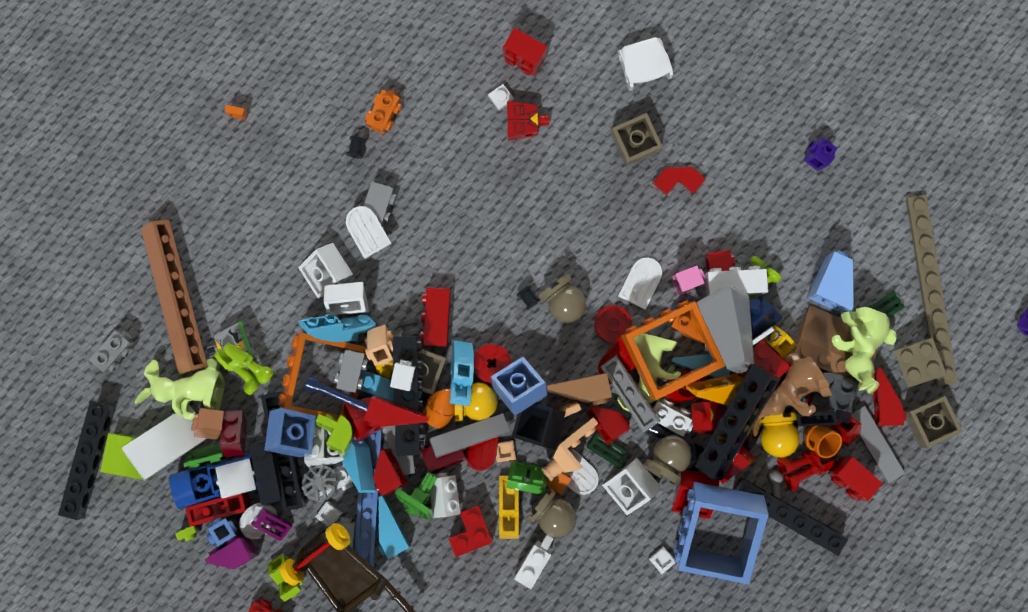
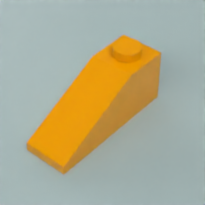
(718, 389)

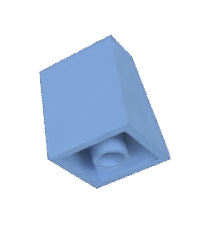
(834, 283)

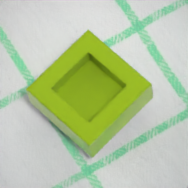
(188, 533)

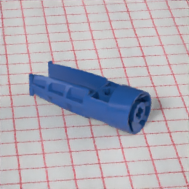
(187, 488)

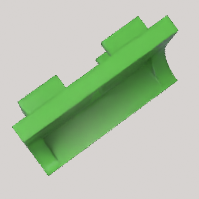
(200, 455)
(517, 477)

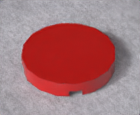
(607, 325)

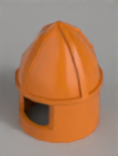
(439, 409)
(822, 440)

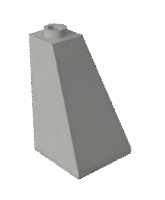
(730, 325)

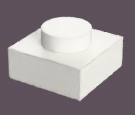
(500, 97)

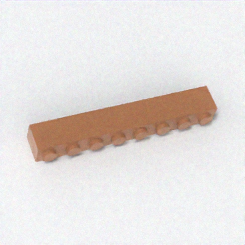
(174, 297)

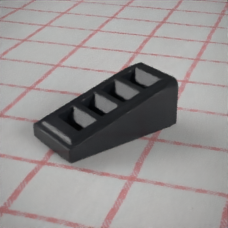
(817, 419)

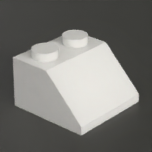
(325, 268)
(632, 486)

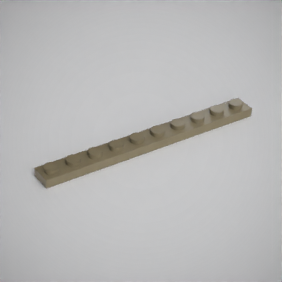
(930, 284)

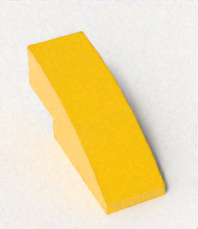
(508, 510)

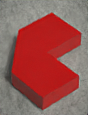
(684, 175)

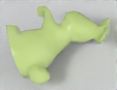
(868, 332)
(651, 351)
(201, 386)

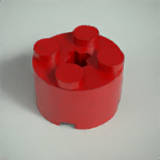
(487, 353)

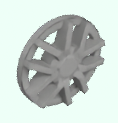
(320, 483)

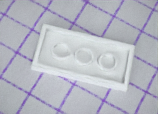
(162, 445)

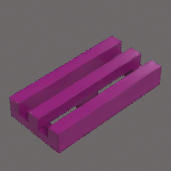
(262, 518)

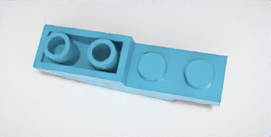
(335, 330)
(461, 373)

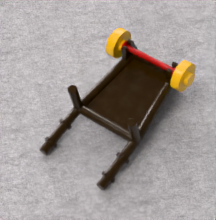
(339, 571)

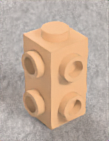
(379, 345)

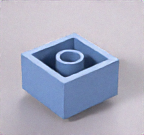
(519, 386)
(290, 432)

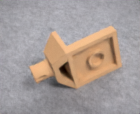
(562, 458)

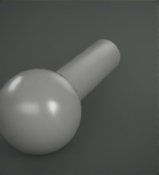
(775, 477)

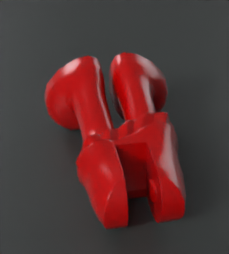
(816, 467)

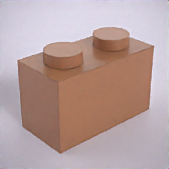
(207, 423)

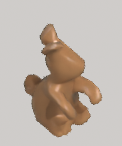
(801, 379)

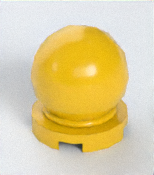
(482, 403)
(779, 435)

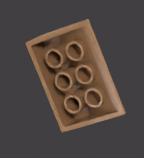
(816, 341)
(587, 390)

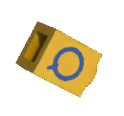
(780, 342)

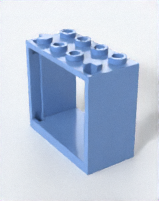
(727, 501)

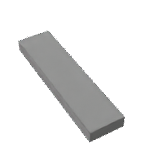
(630, 394)
(469, 435)
(877, 446)

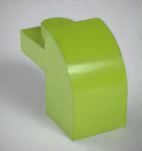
(341, 435)
(285, 590)

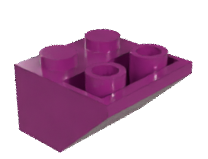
(235, 554)

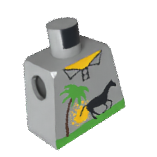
(236, 335)

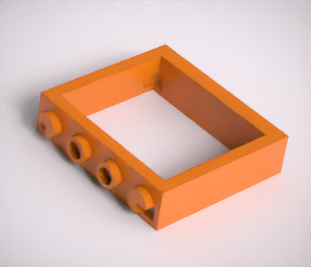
(650, 323)
(293, 363)

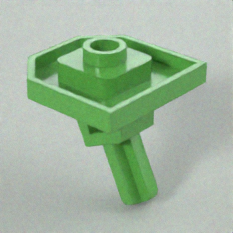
(417, 500)

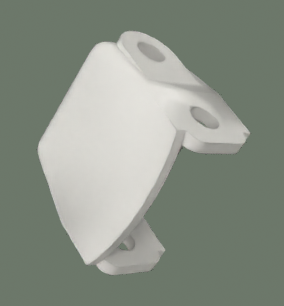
(644, 62)

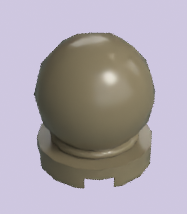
(565, 301)
(670, 457)
(554, 515)

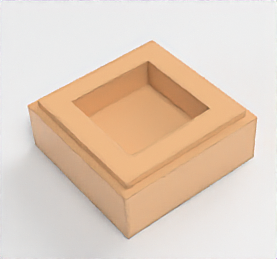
(570, 408)
(505, 451)

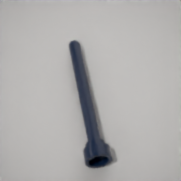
(314, 385)

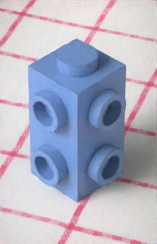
(220, 532)

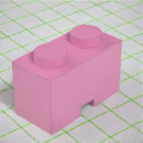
(688, 280)

